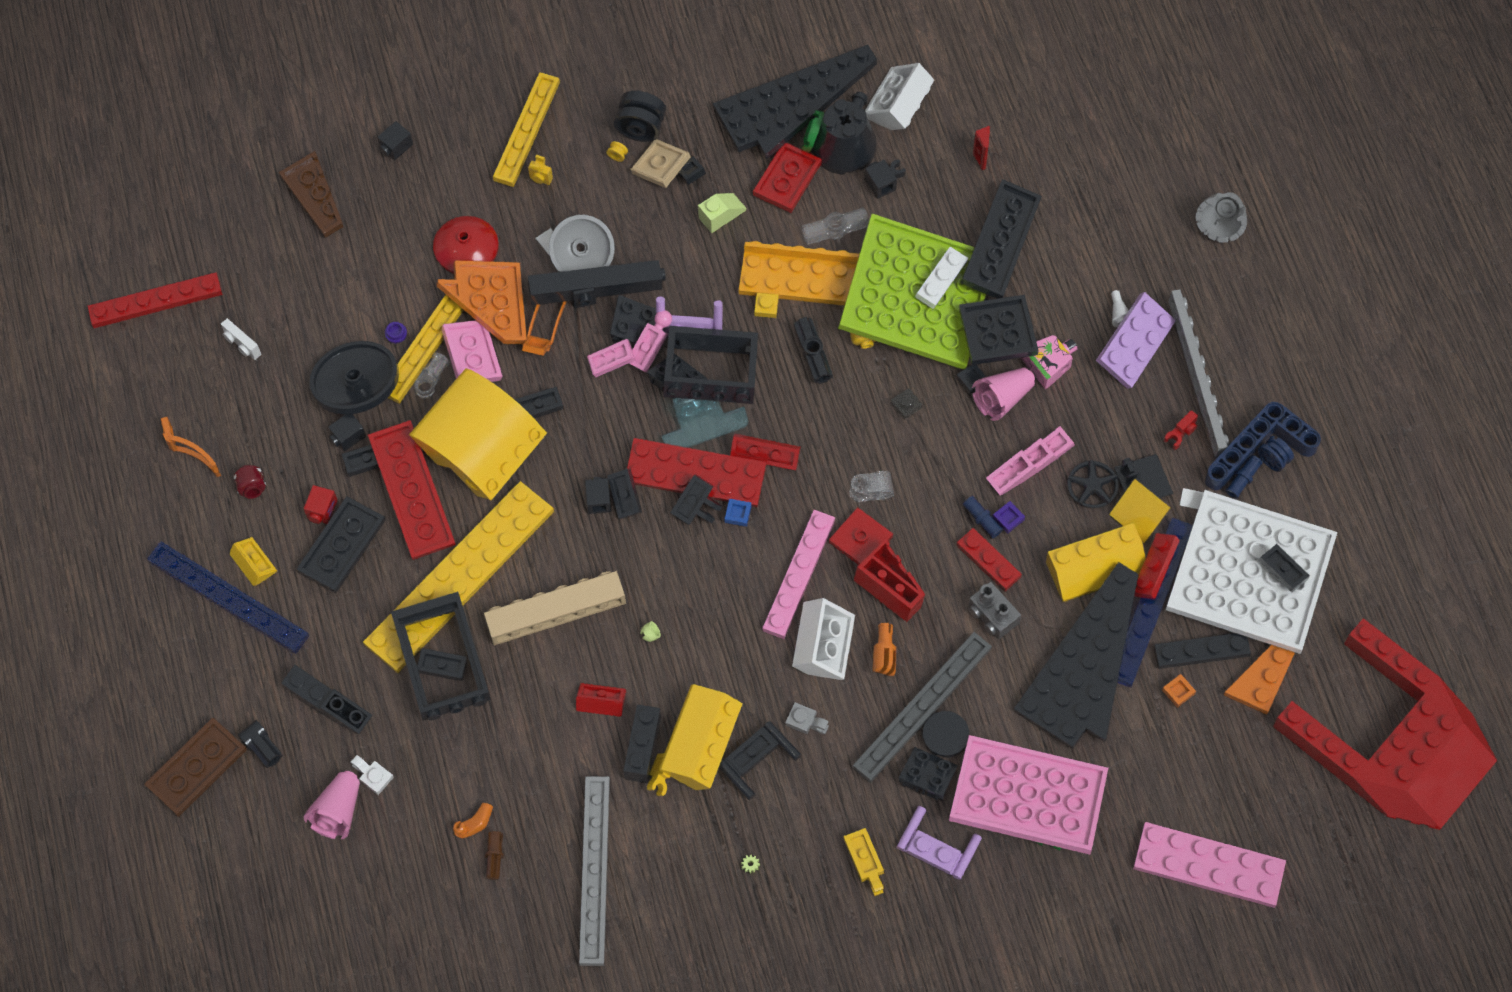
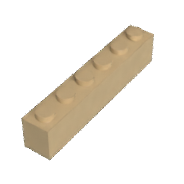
(555, 607)

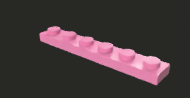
(798, 574)

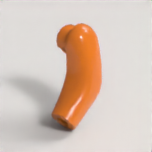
(474, 824)

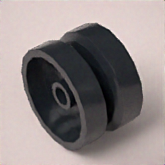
(640, 116)

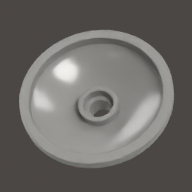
(586, 230)

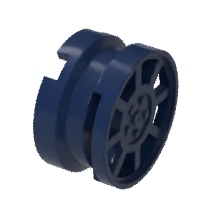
(1276, 452)

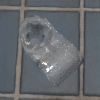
(873, 485)

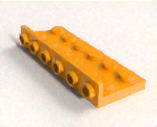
(797, 272)

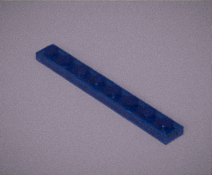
(228, 597)
(1149, 610)

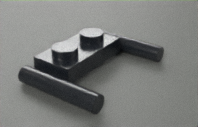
(752, 753)

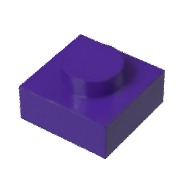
(1008, 517)

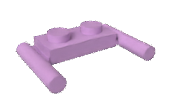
(695, 322)
(934, 851)

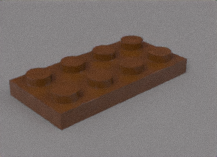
(195, 767)

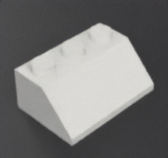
(899, 96)
(823, 639)

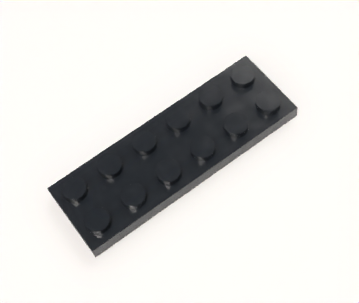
(1001, 239)

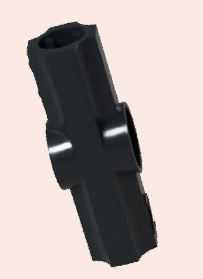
(816, 360)

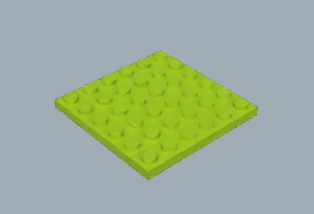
(884, 287)

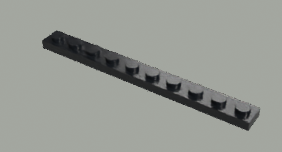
(535, 404)

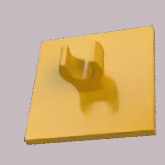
(1141, 508)

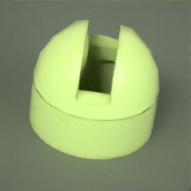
(650, 631)

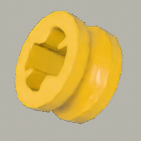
(617, 151)

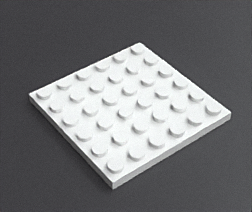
(1234, 591)

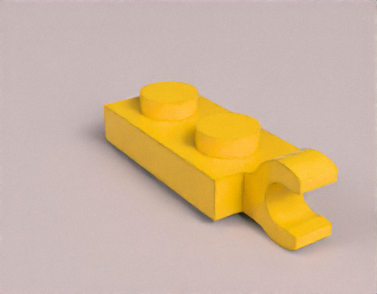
(865, 859)

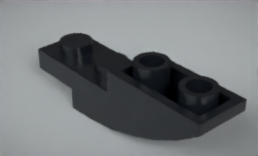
(326, 701)

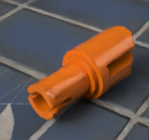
(884, 651)

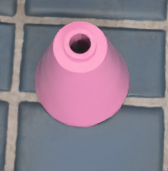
(1000, 392)
(334, 808)

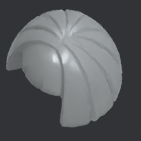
(1222, 217)

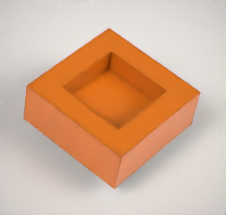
(1179, 690)

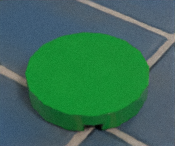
(812, 131)

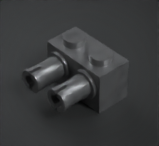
(994, 610)

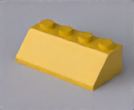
(1088, 563)
(700, 737)

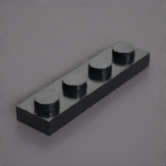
(1201, 650)

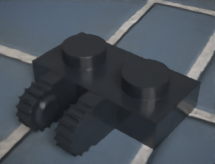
(692, 500)

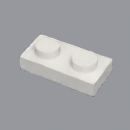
(245, 344)

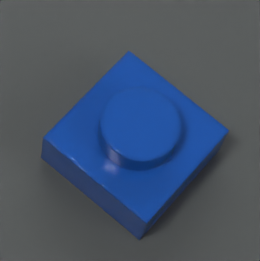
(738, 512)

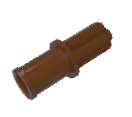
(494, 855)

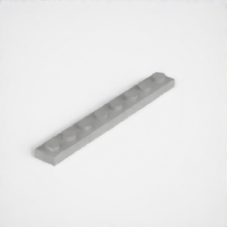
(1196, 366)
(594, 871)

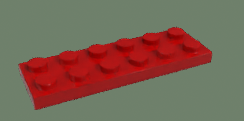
(673, 467)
(411, 490)

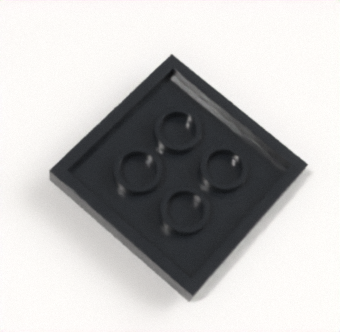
(998, 329)

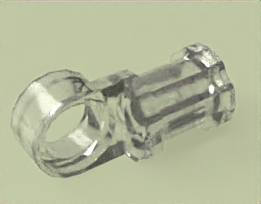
(431, 374)

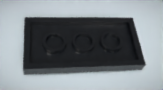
(341, 544)

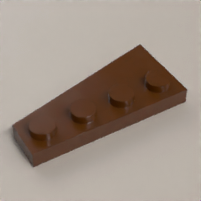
(312, 191)

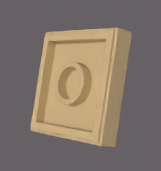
(660, 163)

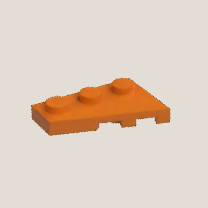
(1261, 680)

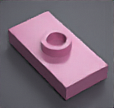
(611, 358)

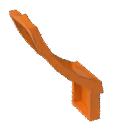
(540, 345)
(171, 441)

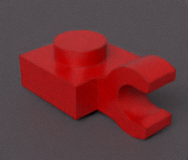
(1183, 427)

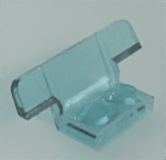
(702, 422)

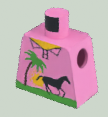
(1051, 360)

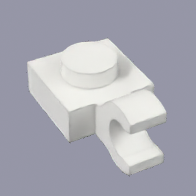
(373, 776)

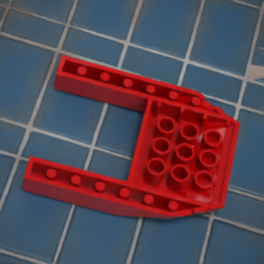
(1424, 763)

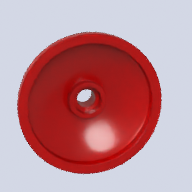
(479, 246)

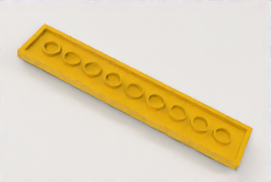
(465, 570)

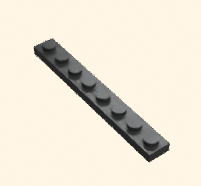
(922, 707)

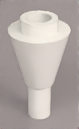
(1119, 309)

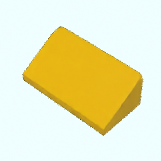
(252, 561)

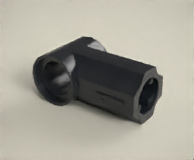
(258, 741)

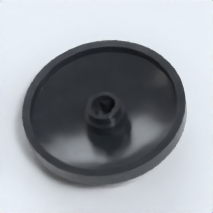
(354, 377)

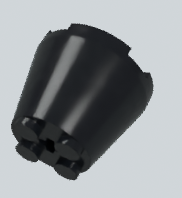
(845, 138)

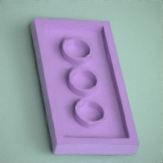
(1136, 340)

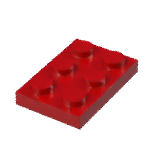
(787, 177)

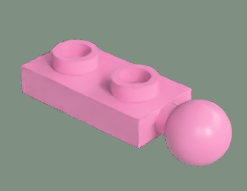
(651, 341)

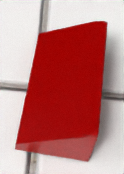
(981, 145)
(600, 699)

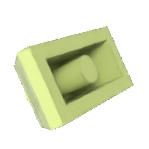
(719, 210)

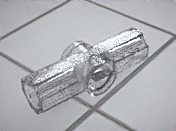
(823, 228)

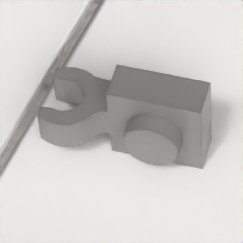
(803, 719)

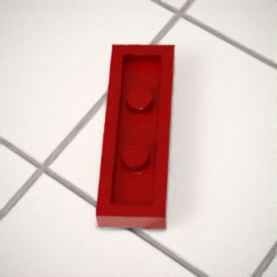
(767, 451)
(989, 559)
(1156, 565)

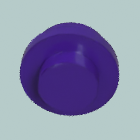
(395, 332)

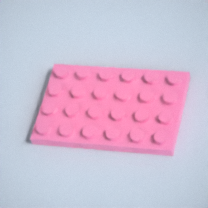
(1029, 794)

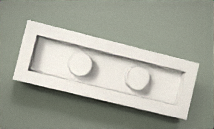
(941, 277)

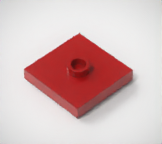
(859, 536)

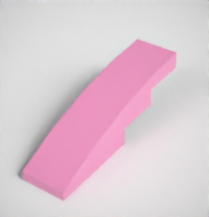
(1031, 461)

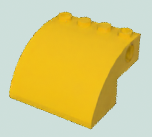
(478, 433)

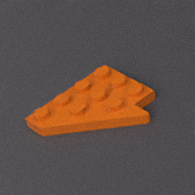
(491, 296)

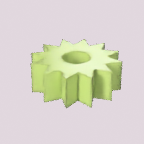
(750, 868)

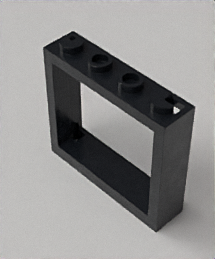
(715, 341)

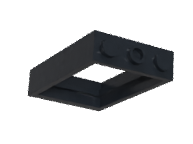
(425, 611)

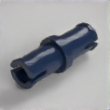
(1244, 476)
(982, 517)

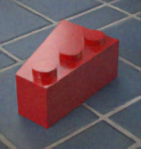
(890, 582)

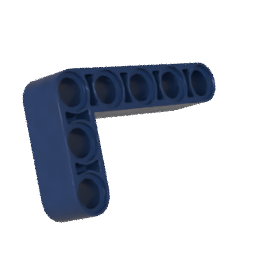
(1254, 440)

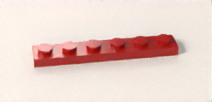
(154, 300)

